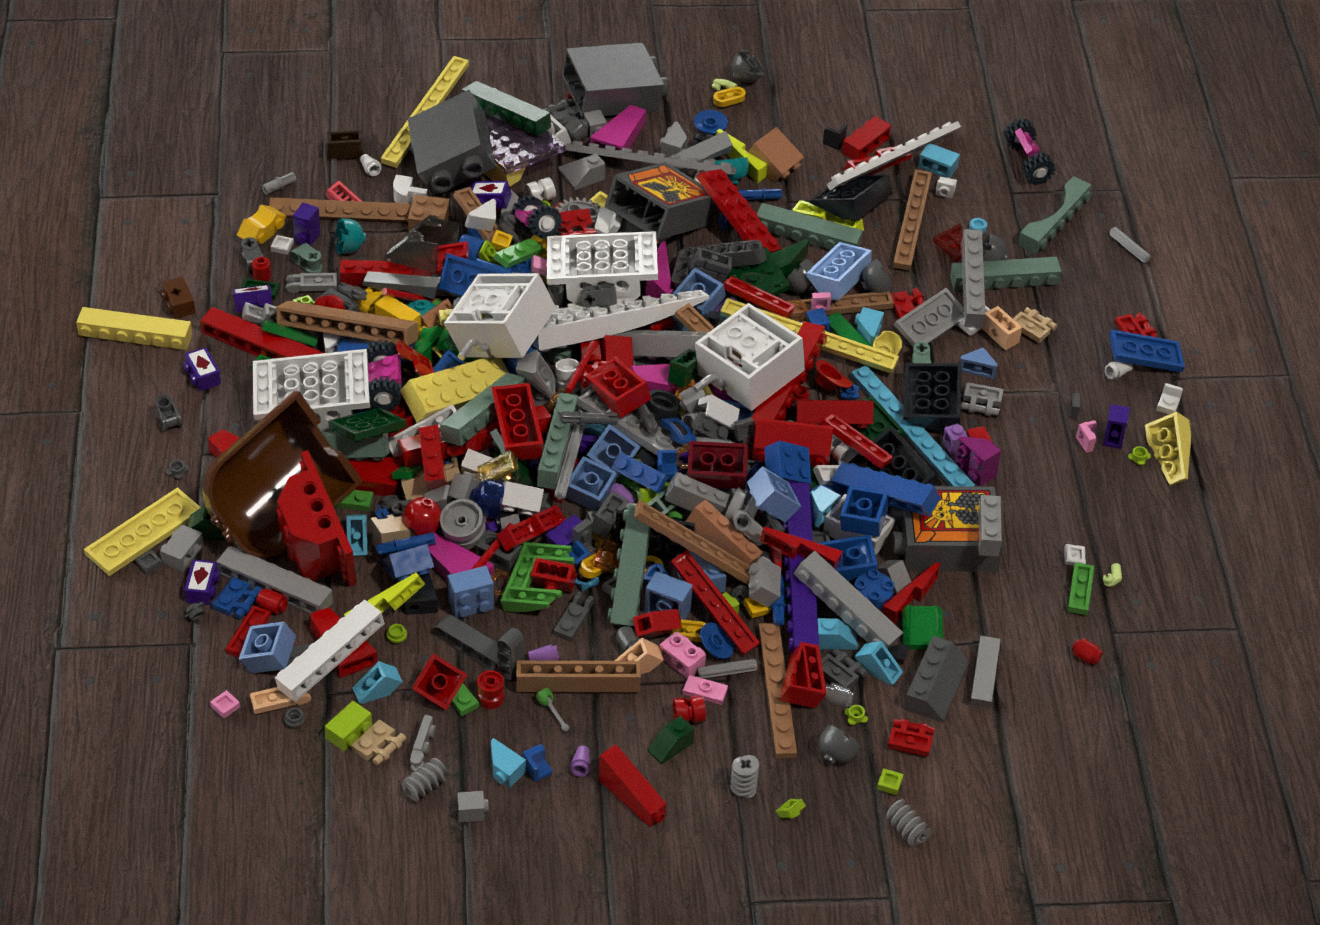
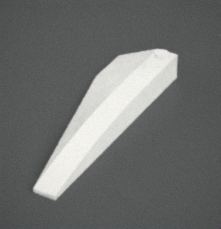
(585, 324)

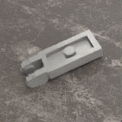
(311, 282)
(422, 743)

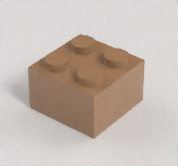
(424, 206)

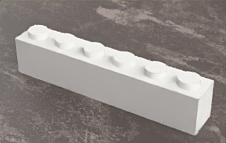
(329, 650)

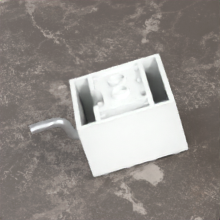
(514, 312)
(768, 351)

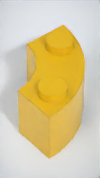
(262, 224)

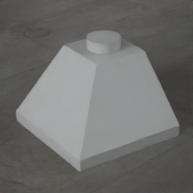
(583, 171)
(537, 373)

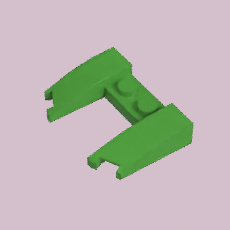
(518, 595)

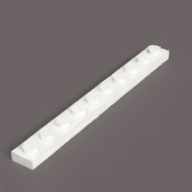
(888, 156)

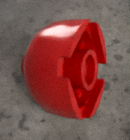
(422, 515)

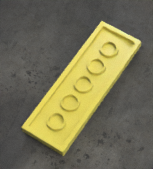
(141, 532)

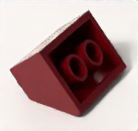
(718, 464)

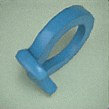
(585, 585)

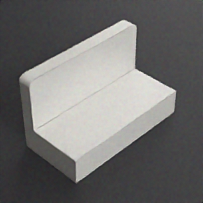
(607, 221)
(719, 410)

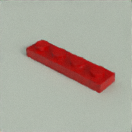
(757, 296)
(858, 441)

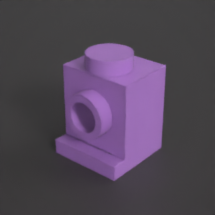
(951, 437)

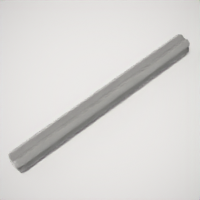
(569, 461)

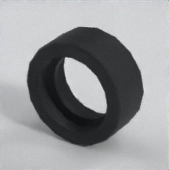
(666, 399)

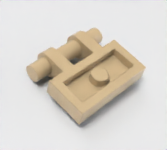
(1034, 324)
(374, 739)

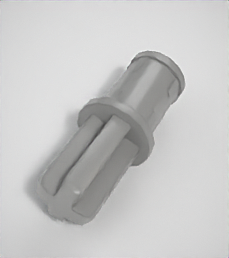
(278, 183)

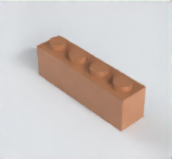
(721, 532)

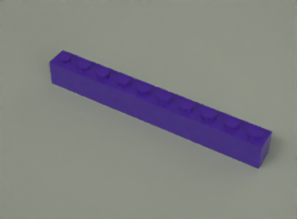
(802, 600)

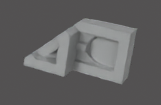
(257, 314)

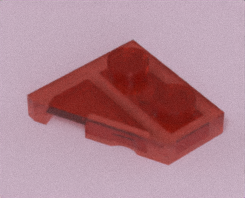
(950, 241)

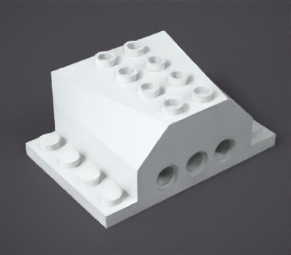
(602, 259)
(328, 381)

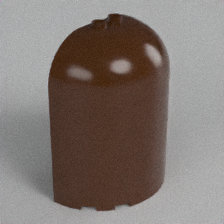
(250, 475)

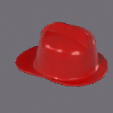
(829, 377)

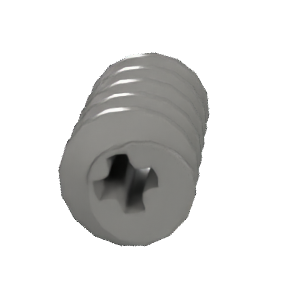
(744, 776)
(424, 778)
(906, 824)

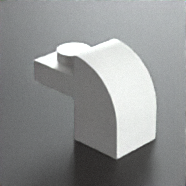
(404, 189)

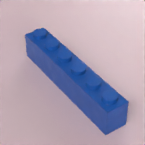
(902, 493)

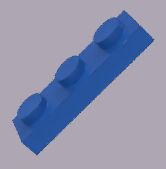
(639, 472)

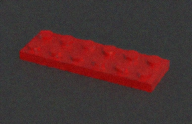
(736, 208)

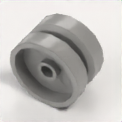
(738, 503)
(463, 523)

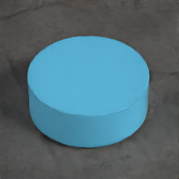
(978, 224)

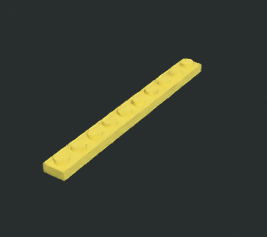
(436, 95)
(835, 344)

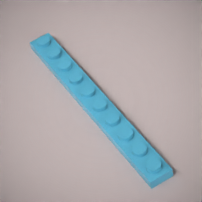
(914, 433)

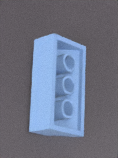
(839, 269)

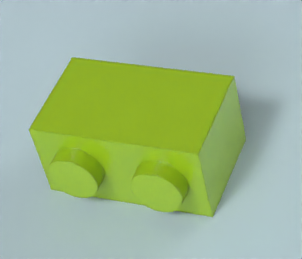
(348, 726)

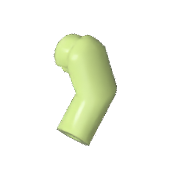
(717, 83)
(1114, 578)

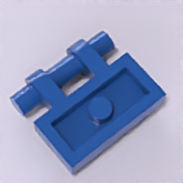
(232, 595)

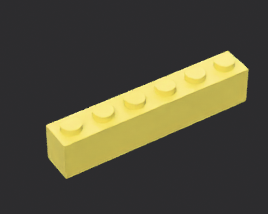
(134, 328)

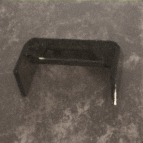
(421, 244)

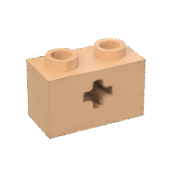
(1002, 328)

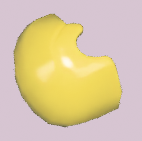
(888, 342)

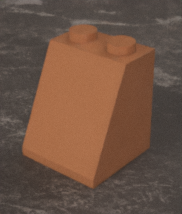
(778, 154)

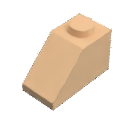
(645, 652)

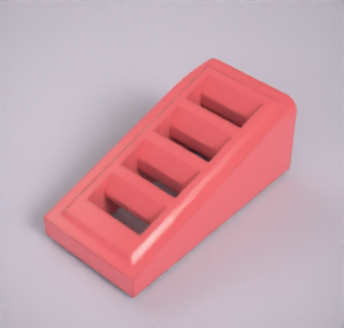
(331, 193)

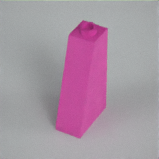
(622, 129)
(656, 377)
(452, 558)

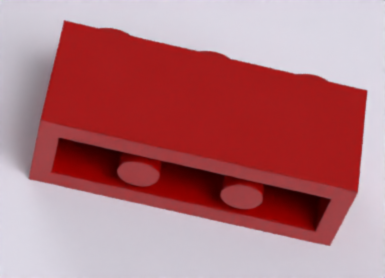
(866, 138)
(432, 456)

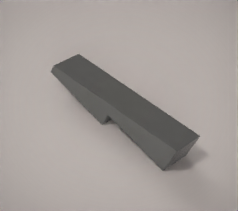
(415, 284)

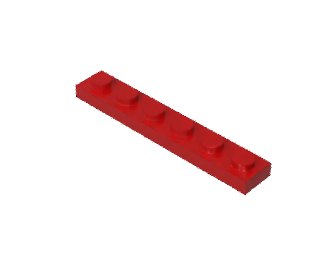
(715, 603)

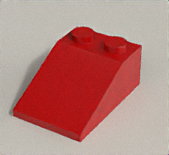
(619, 387)

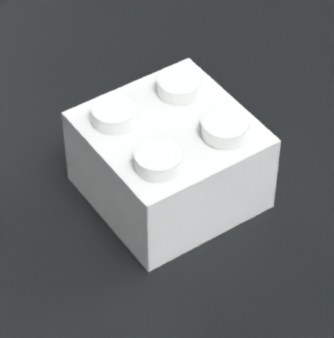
(521, 498)

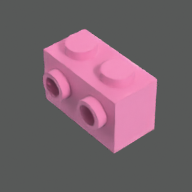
(682, 654)

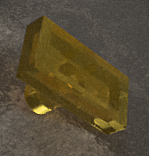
(498, 467)

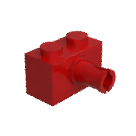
(553, 575)

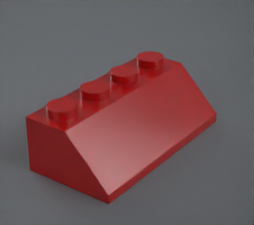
(354, 271)
(850, 411)
(518, 420)
(815, 437)

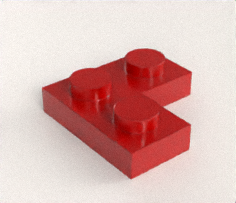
(421, 363)

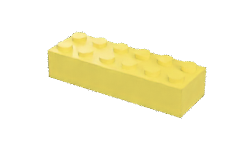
(451, 386)

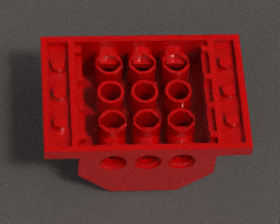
(312, 527)

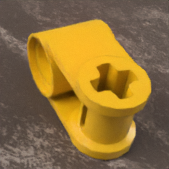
(368, 305)

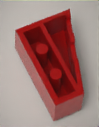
(804, 677)

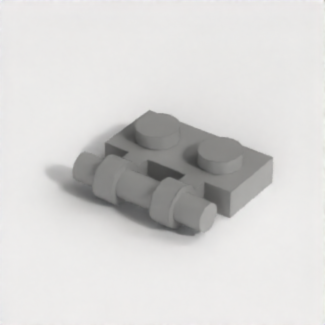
(984, 395)

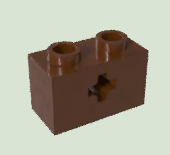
(178, 298)

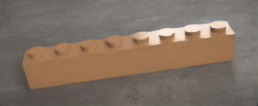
(346, 322)

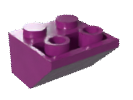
(977, 459)

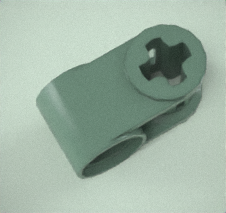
(307, 258)
(921, 353)

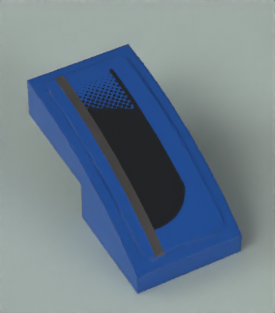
(679, 430)

